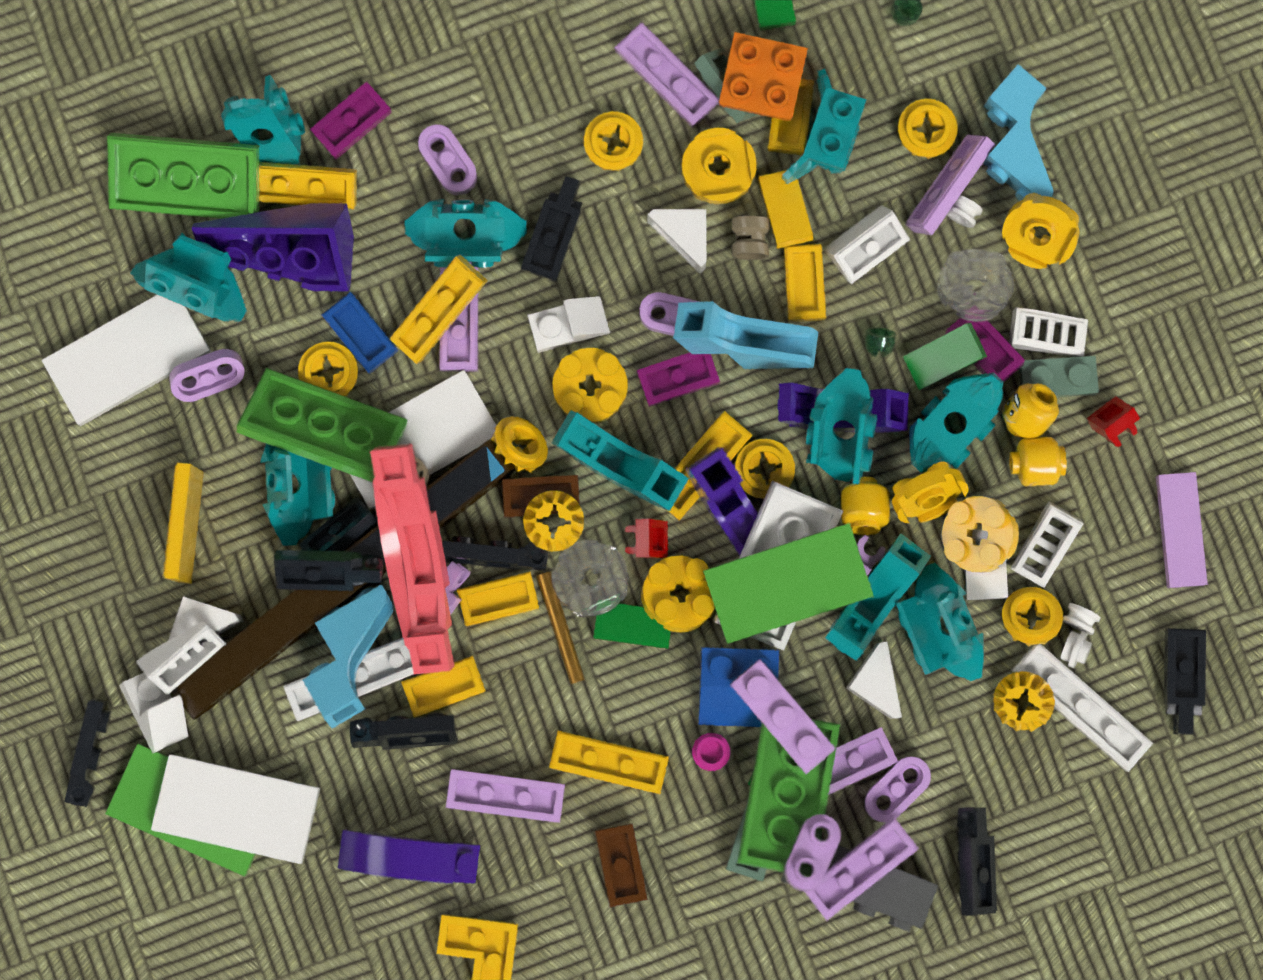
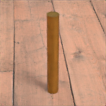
(560, 628)

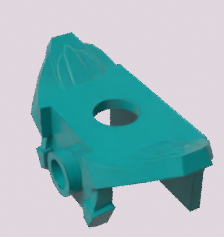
(273, 114)
(831, 133)
(495, 225)
(193, 277)
(973, 397)
(847, 400)
(292, 512)
(938, 597)

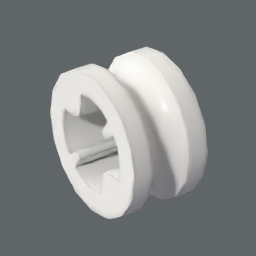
(964, 211)
(1081, 618)

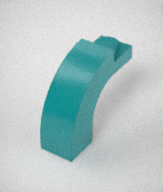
(620, 463)
(888, 582)

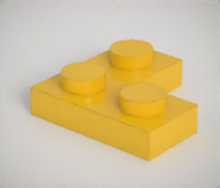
(485, 940)

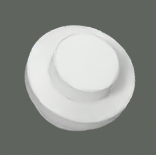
(1076, 648)

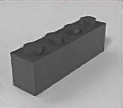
(895, 894)

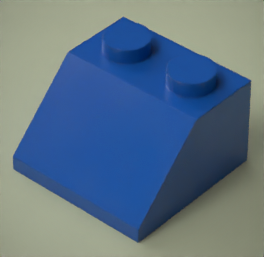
(717, 699)

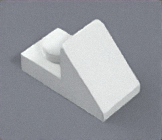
(569, 323)
(156, 713)

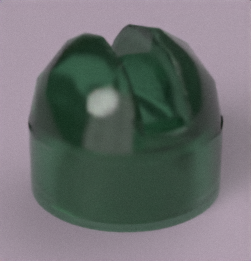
(909, 12)
(879, 340)

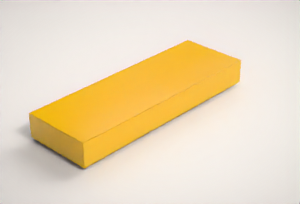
(306, 184)
(438, 309)
(723, 433)
(609, 762)

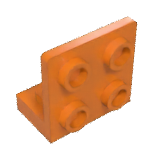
(763, 76)

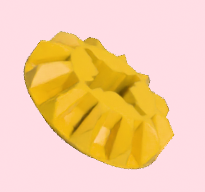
(939, 116)
(605, 126)
(339, 357)
(521, 432)
(775, 454)
(541, 507)
(1046, 607)
(1039, 694)

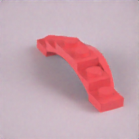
(413, 558)

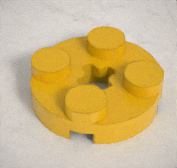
(733, 150)
(1044, 212)
(605, 369)
(929, 493)
(962, 547)
(667, 609)

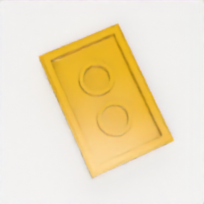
(183, 523)

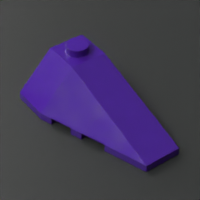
(295, 243)

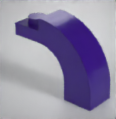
(798, 400)
(723, 496)
(408, 857)

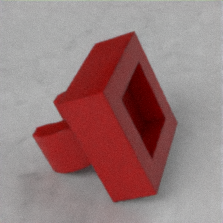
(1114, 419)
(650, 538)

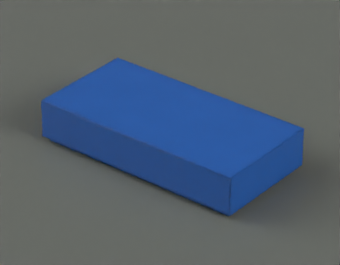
(359, 332)

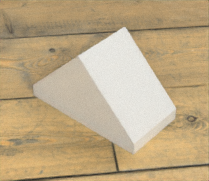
(684, 232)
(193, 612)
(876, 682)

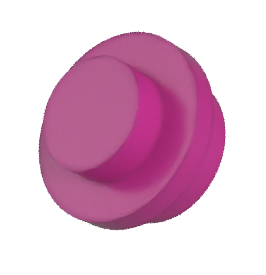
(711, 751)

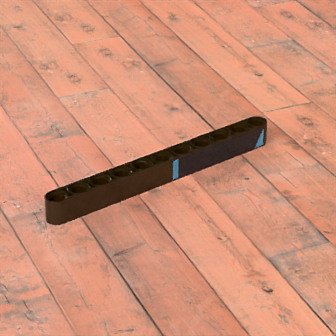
(303, 608)

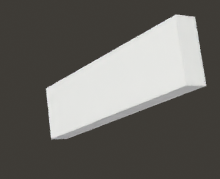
(377, 669)
(1086, 709)

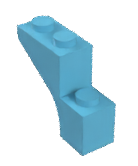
(1016, 155)
(748, 341)
(349, 635)

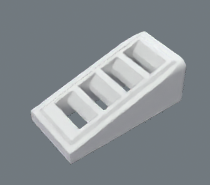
(1017, 332)
(1066, 538)
(172, 664)

